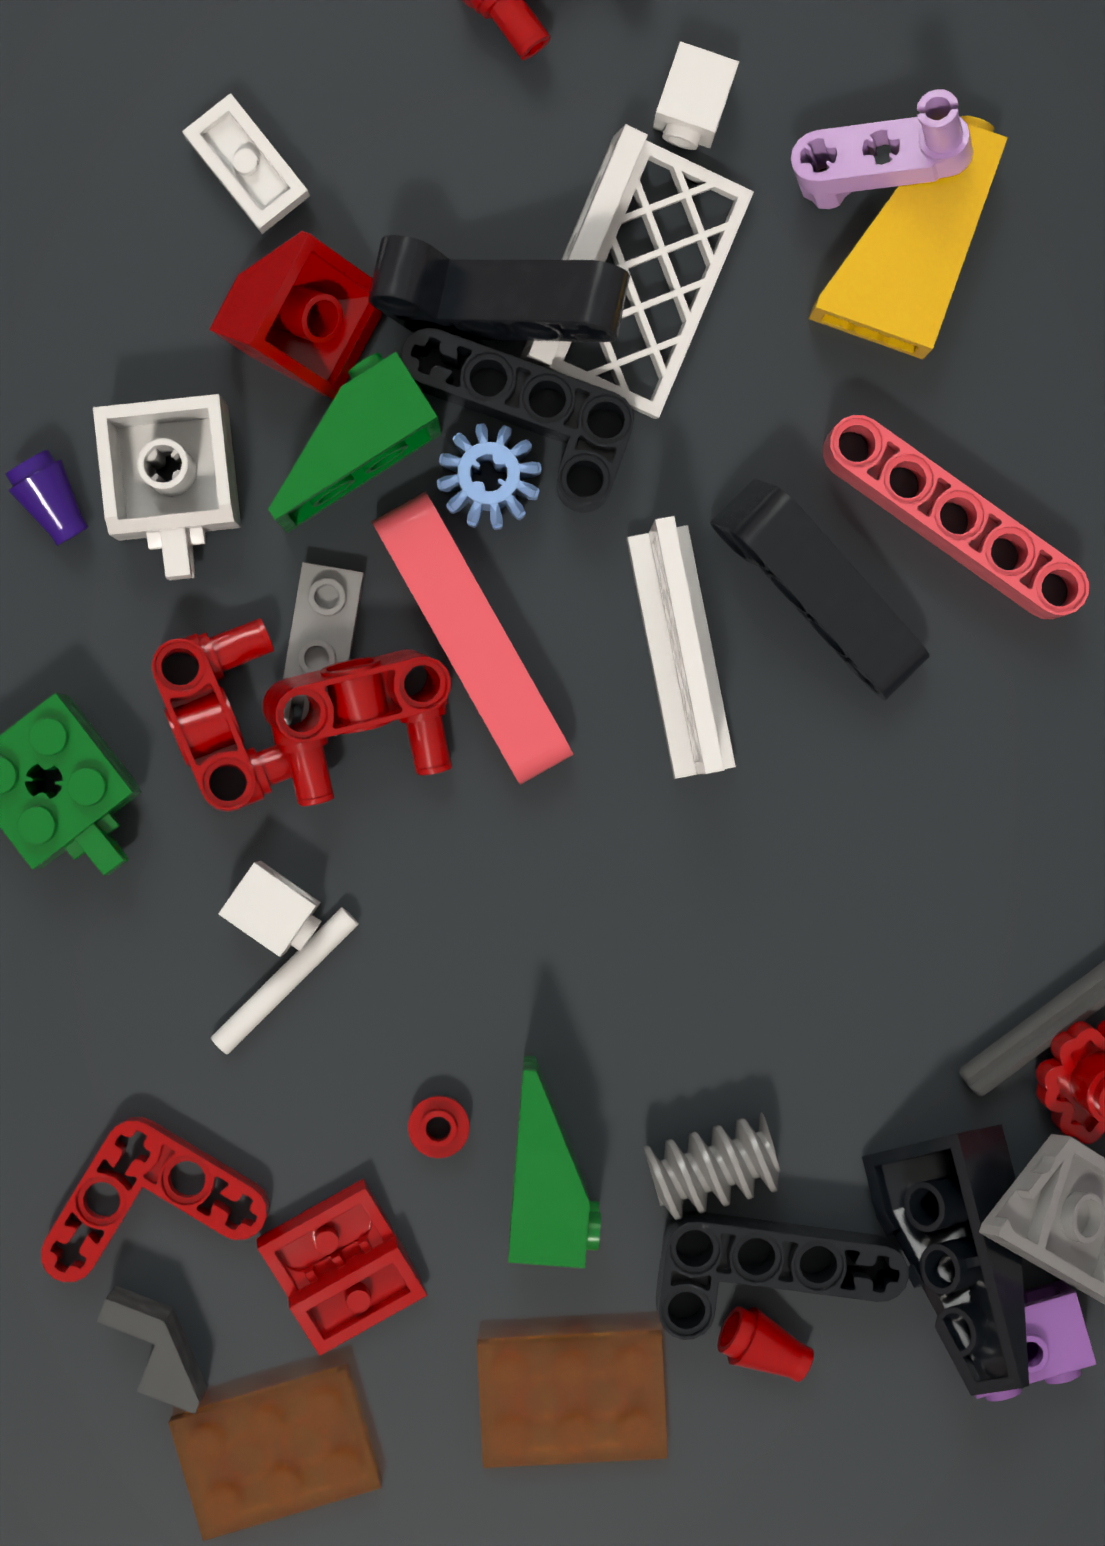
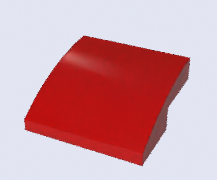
(341, 1267)

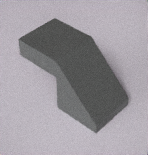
(172, 1368)

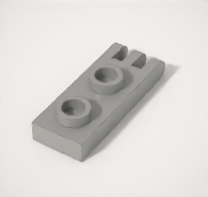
(321, 624)

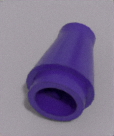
(47, 495)

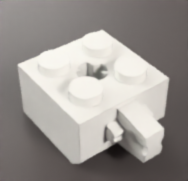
(200, 496)

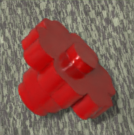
(1075, 1081)

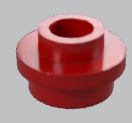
(438, 1107)

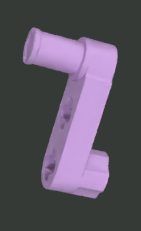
(925, 149)

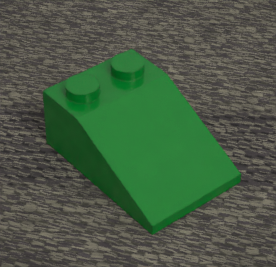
(363, 433)
(550, 1197)

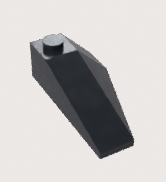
(934, 1205)

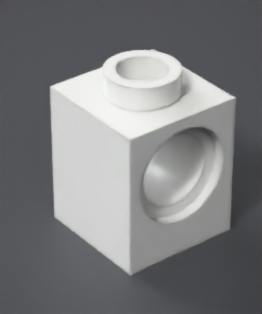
(694, 97)
(272, 910)

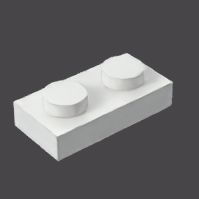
(246, 163)

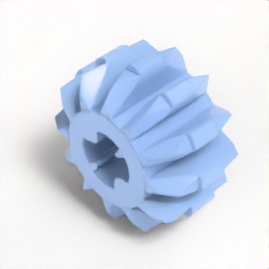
(503, 461)

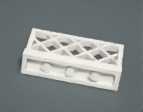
(596, 237)
(680, 650)

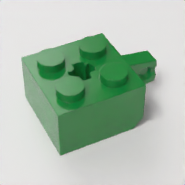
(92, 788)

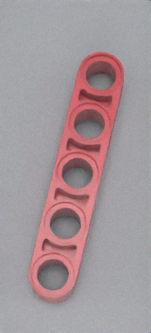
(985, 520)
(472, 638)

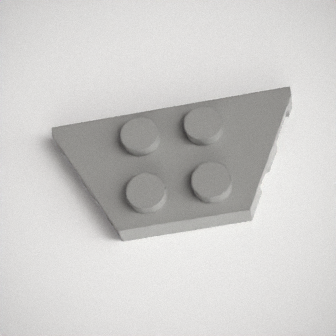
(1057, 1214)

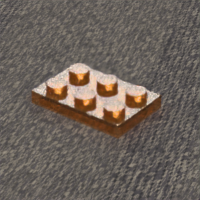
(572, 1398)
(275, 1452)

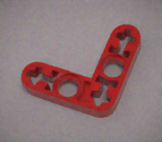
(155, 1176)

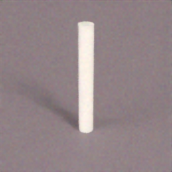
(284, 981)

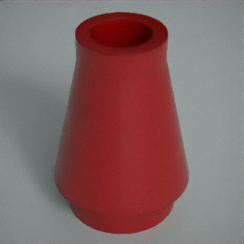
(762, 1345)

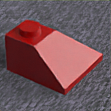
(301, 313)

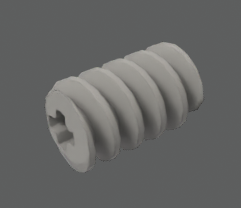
(714, 1167)

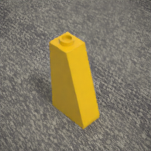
(911, 255)

